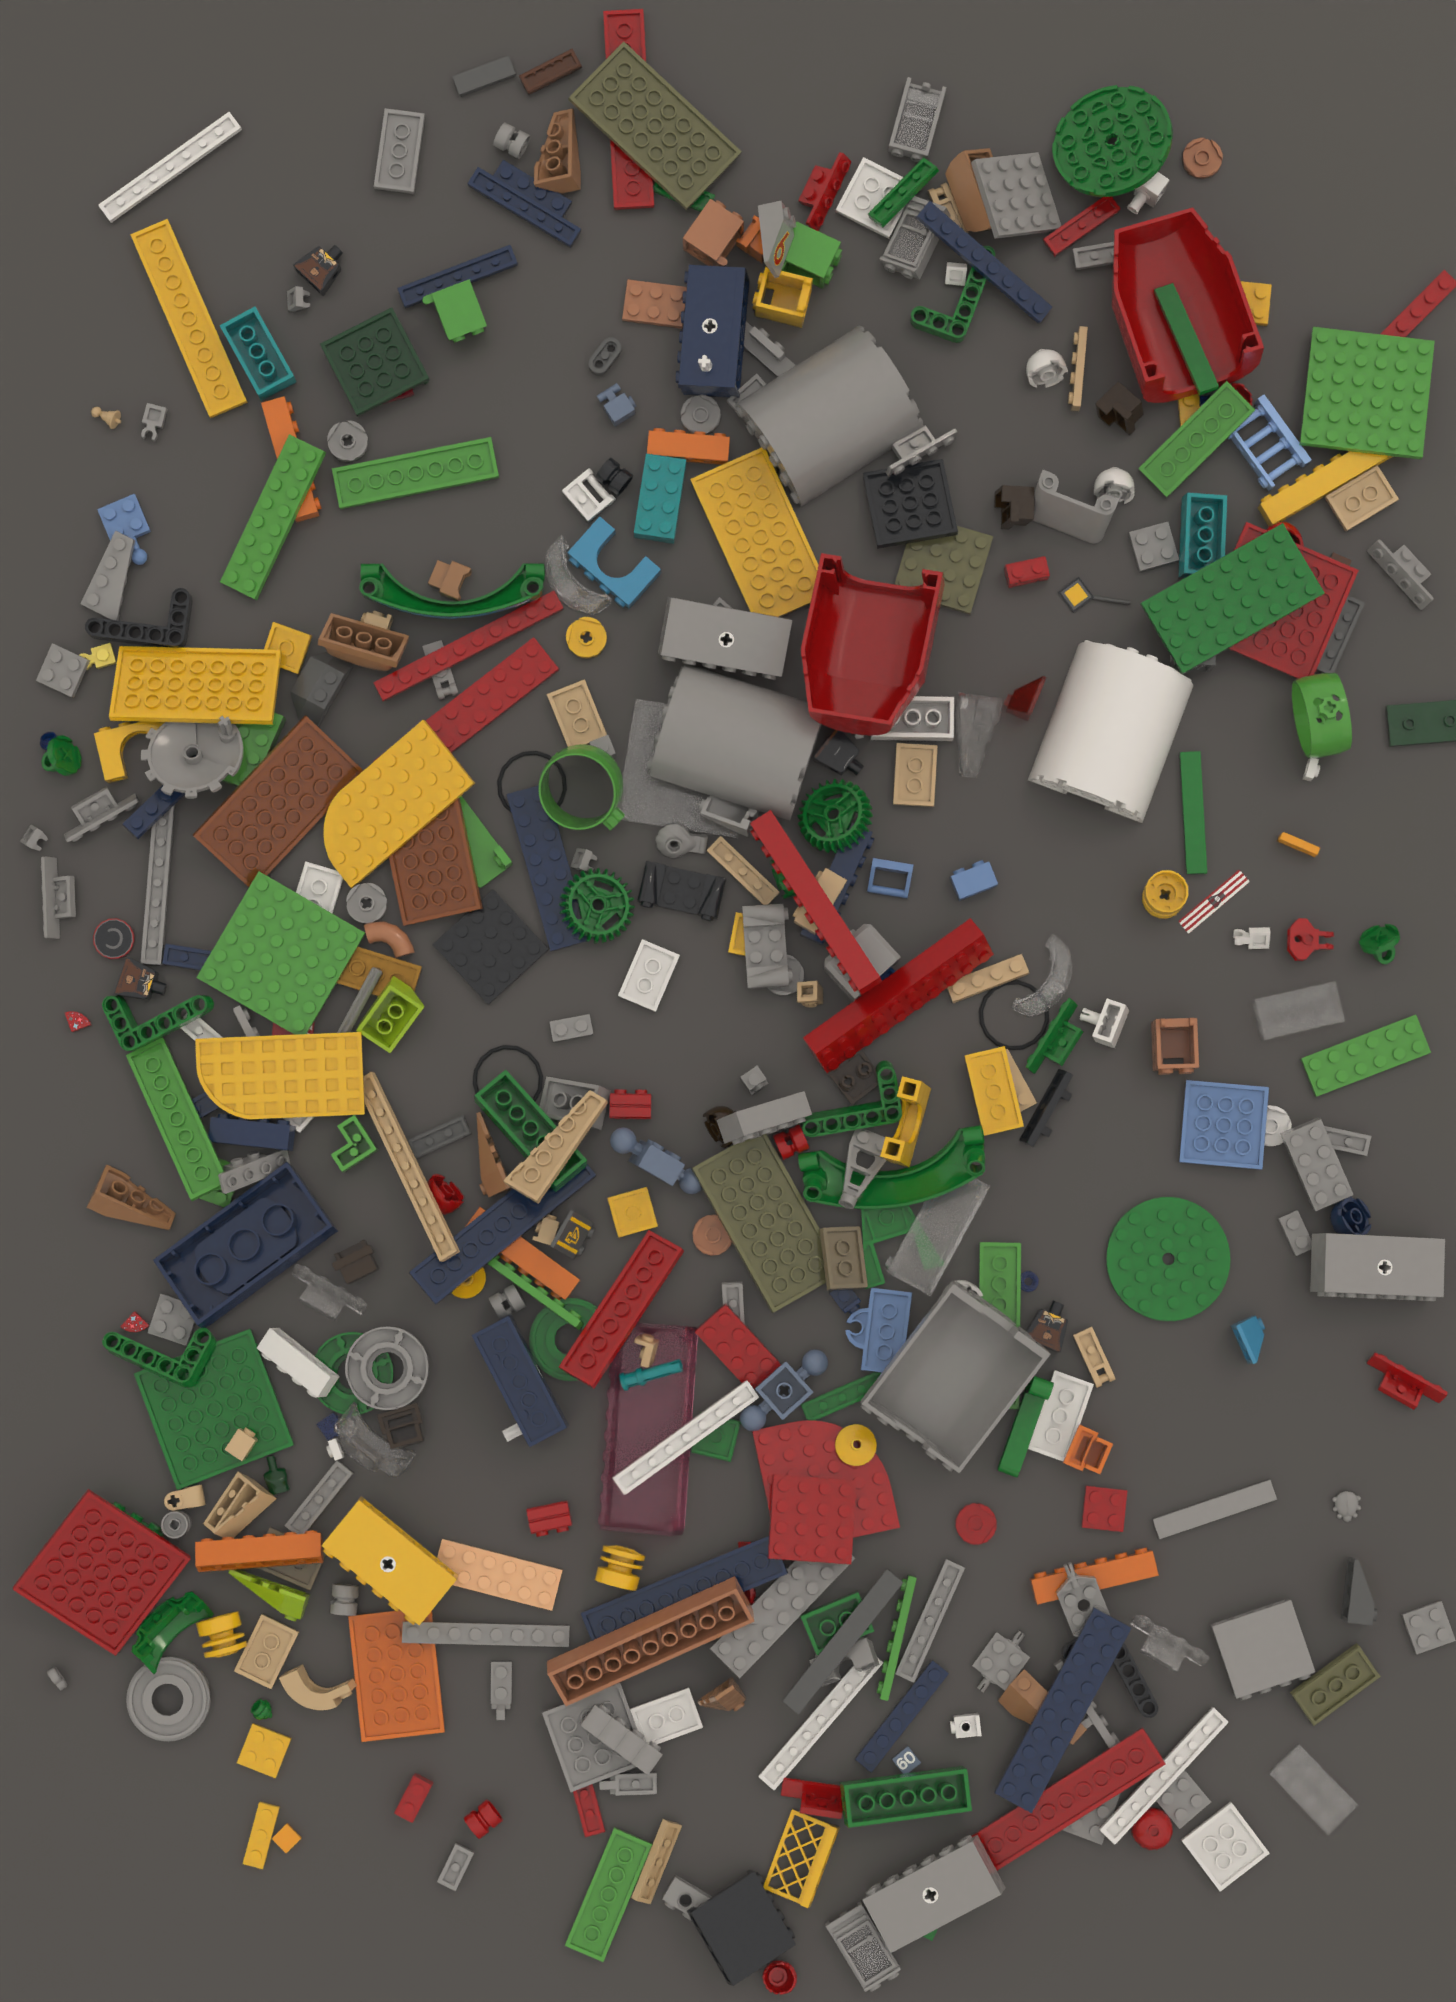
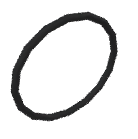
(526, 754)
(986, 1031)
(509, 1048)

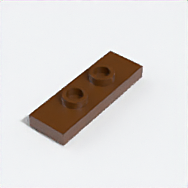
(550, 71)

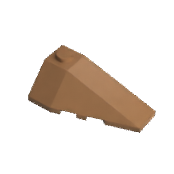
(559, 162)
(491, 1166)
(121, 1199)
(1025, 1697)

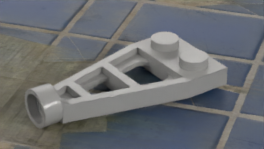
(871, 1144)

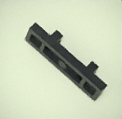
(1046, 1107)

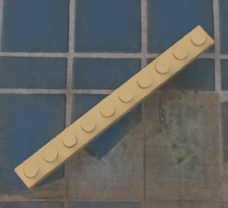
(408, 1169)

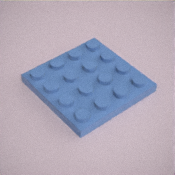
(1224, 1124)

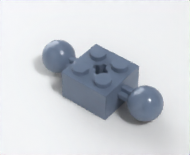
(653, 1160)
(754, 1416)

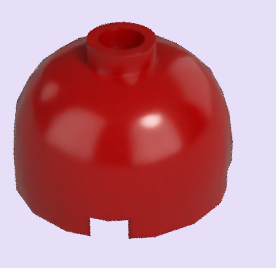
(446, 1195)
(1152, 1829)

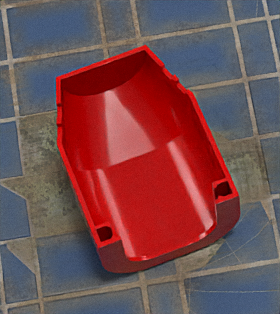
(1184, 253)
(866, 647)

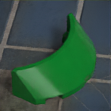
(165, 1624)

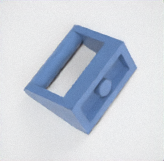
(891, 866)

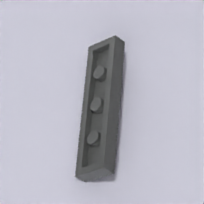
(1340, 635)

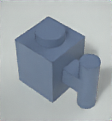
(619, 407)

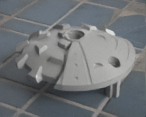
(169, 752)

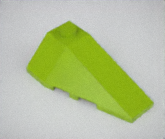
(279, 1596)

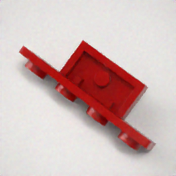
(822, 189)
(1403, 1384)
(815, 1797)

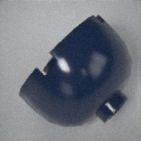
(1350, 1217)

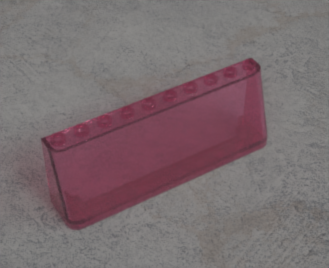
(639, 1422)

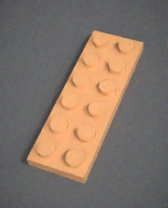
(501, 1574)

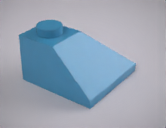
(1249, 1337)

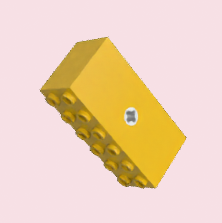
(413, 1579)

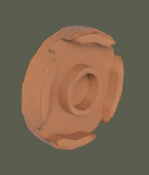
(1202, 158)
(711, 1236)

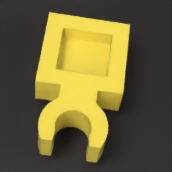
(101, 656)

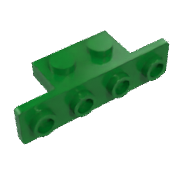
(1058, 1039)

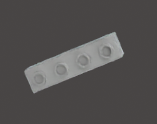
(680, 1887)

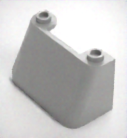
(1069, 514)
(729, 814)

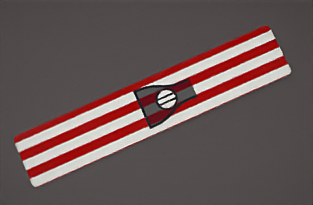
(1213, 901)

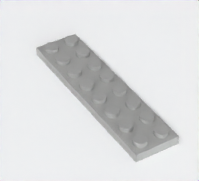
(775, 1613)

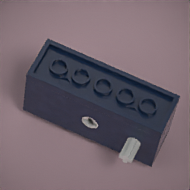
(713, 330)
(520, 1382)

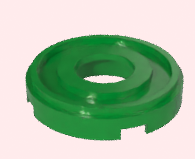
(543, 1336)
(332, 1354)

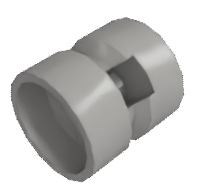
(511, 140)
(514, 1299)
(176, 1524)
(344, 1599)

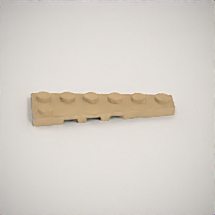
(548, 1159)

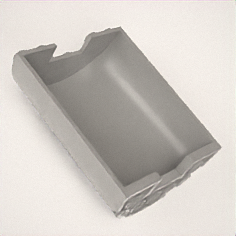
(831, 414)
(734, 741)
(955, 1376)

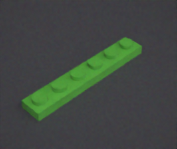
(539, 1294)
(894, 1645)

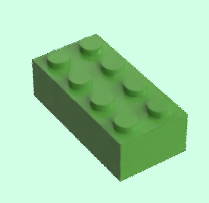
(257, 744)

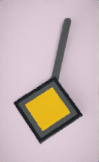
(1077, 595)

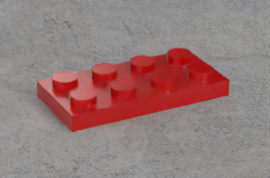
(737, 1346)

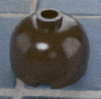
(711, 1124)

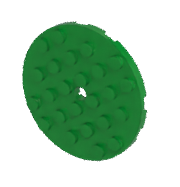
(1110, 112)
(1198, 1265)

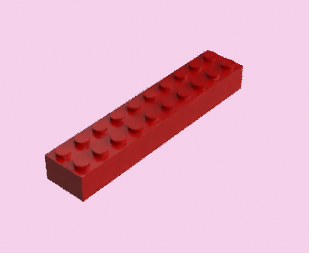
(898, 996)

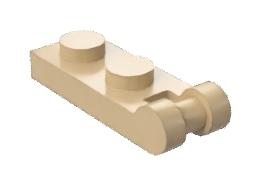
(948, 202)
(1093, 1356)

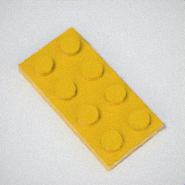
(994, 1090)

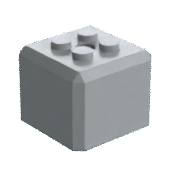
(877, 951)

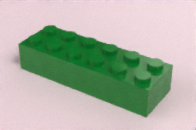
(523, 1121)
(905, 1796)

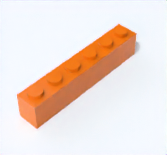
(280, 425)
(539, 1265)
(259, 1551)
(1108, 1573)

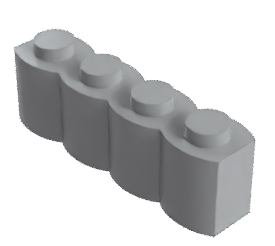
(621, 1739)

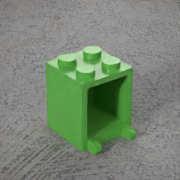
(812, 255)
(458, 310)

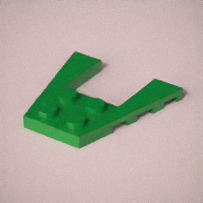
(880, 1226)

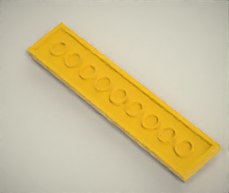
(188, 318)

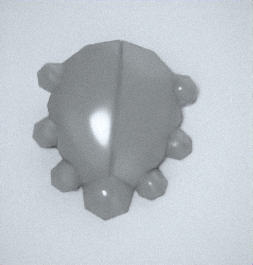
(1346, 1505)

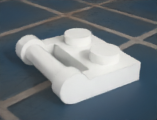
(583, 499)

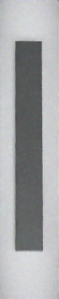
(842, 1641)

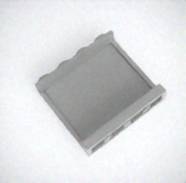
(1263, 1649)

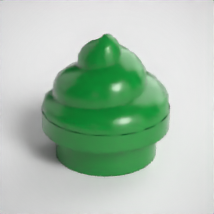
(261, 1709)

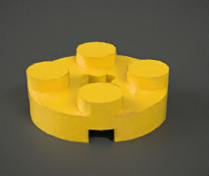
(591, 648)

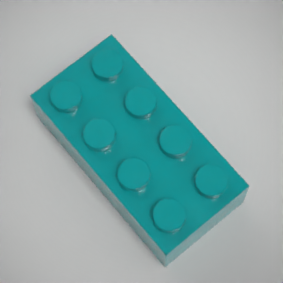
(258, 353)
(660, 498)
(1201, 531)

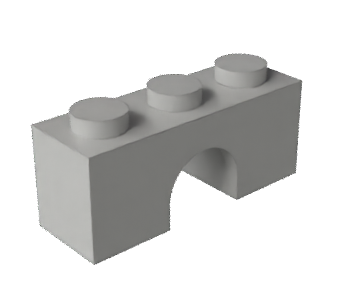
(862, 1656)

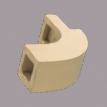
(310, 1695)

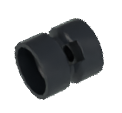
(616, 478)

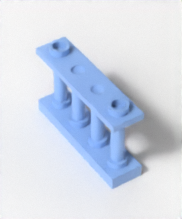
(1286, 441)

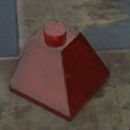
(1024, 699)

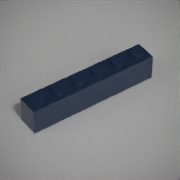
(845, 865)

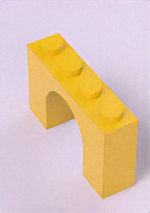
(112, 743)
(914, 1102)

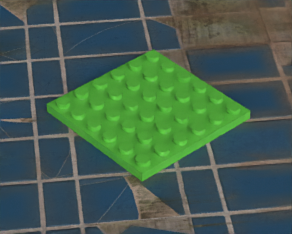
(1367, 393)
(281, 955)

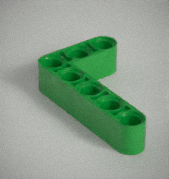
(957, 320)
(156, 1023)
(860, 1111)
(160, 1360)
(1024, 1425)

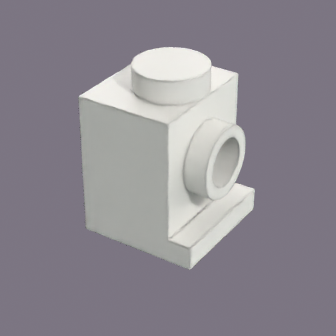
(973, 1721)

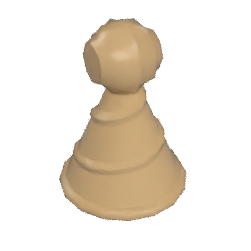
(112, 418)

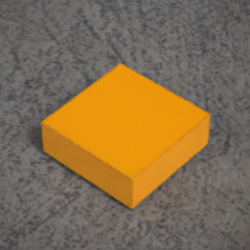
(286, 1838)

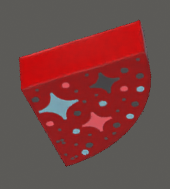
(77, 1021)
(135, 1323)

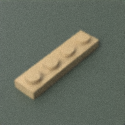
(1078, 360)
(742, 871)
(988, 978)
(656, 1861)

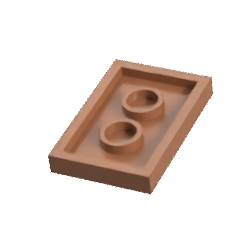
(653, 304)

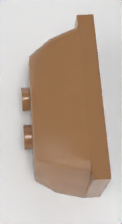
(966, 190)
(362, 643)

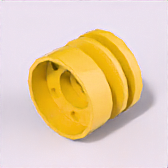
(1167, 883)
(620, 1567)
(221, 1634)

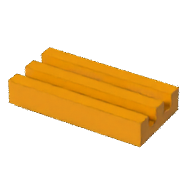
(1298, 844)

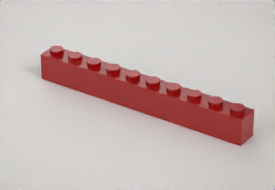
(815, 902)

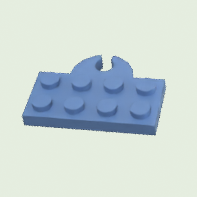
(882, 1329)

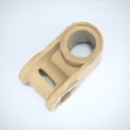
(189, 1498)

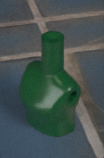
(275, 1478)

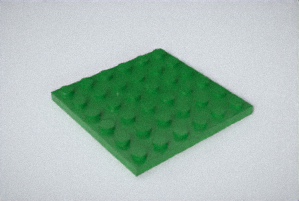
(202, 1419)

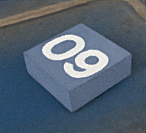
(906, 1760)

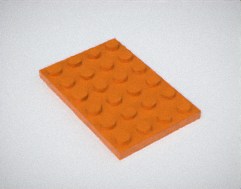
(394, 1679)

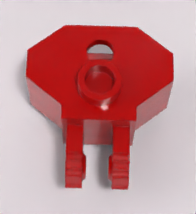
(1308, 939)

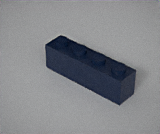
(252, 1133)

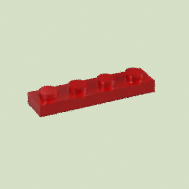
(1081, 225)

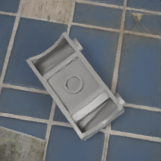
(766, 946)

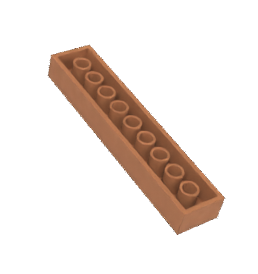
(650, 1641)

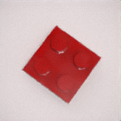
(1104, 1508)

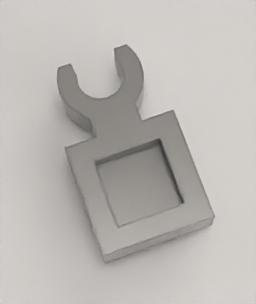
(154, 418)

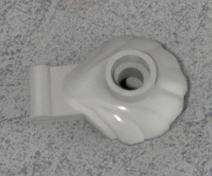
(676, 841)

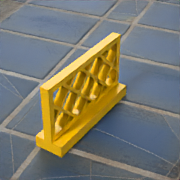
(815, 1869)

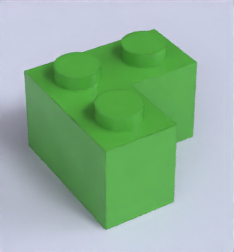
(359, 1144)

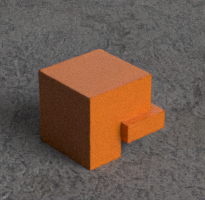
(751, 240)
(1087, 1450)

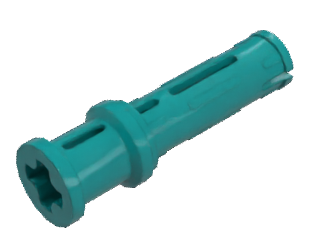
(642, 1376)

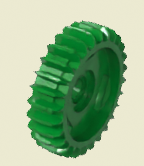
(836, 829)
(591, 919)

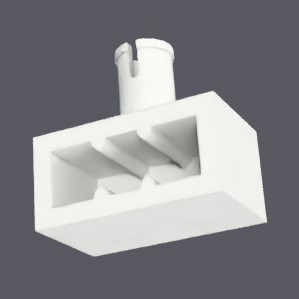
(1148, 193)
(1108, 1023)

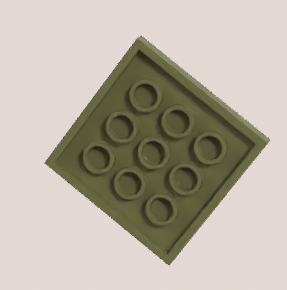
(957, 556)

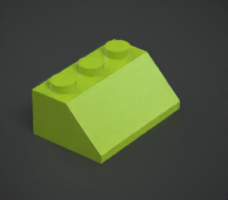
(391, 1015)

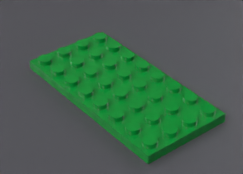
(1232, 598)

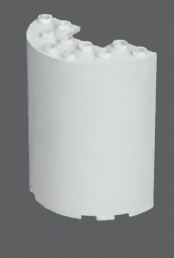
(1112, 728)

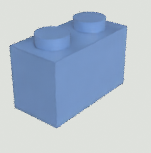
(973, 880)

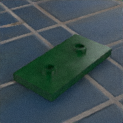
(1421, 723)

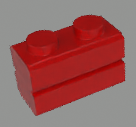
(1026, 572)
(630, 1105)
(549, 1517)
(413, 1797)

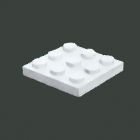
(865, 191)
(1225, 1846)

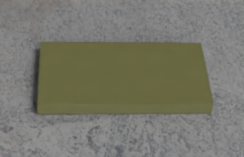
(1335, 1684)

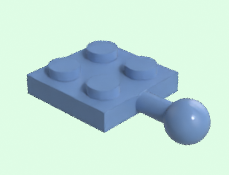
(127, 519)

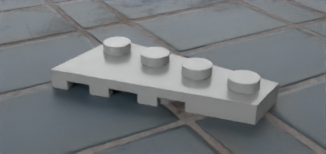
(110, 578)

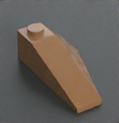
(724, 1697)

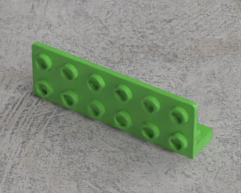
(487, 855)

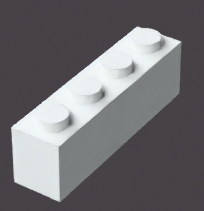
(297, 1362)

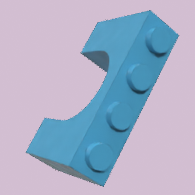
(624, 589)

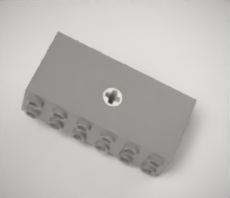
(754, 639)
(1377, 1267)
(910, 1909)

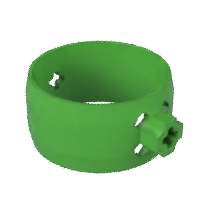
(1314, 699)
(611, 817)

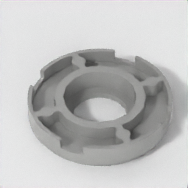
(360, 1363)
(195, 1694)

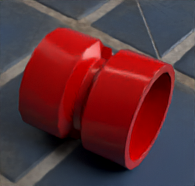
(798, 1140)
(481, 1820)

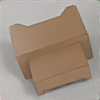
(449, 578)

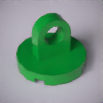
(62, 755)
(1378, 940)

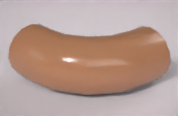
(389, 934)

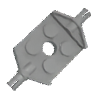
(1073, 1590)

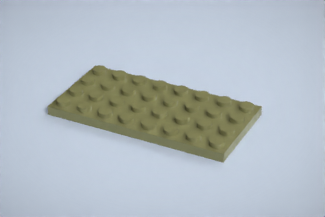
(654, 125)
(765, 1219)

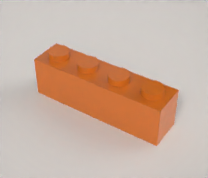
(692, 447)

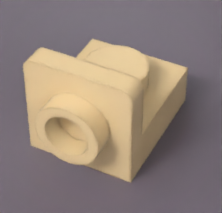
(649, 1351)

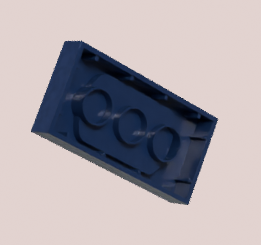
(245, 1245)

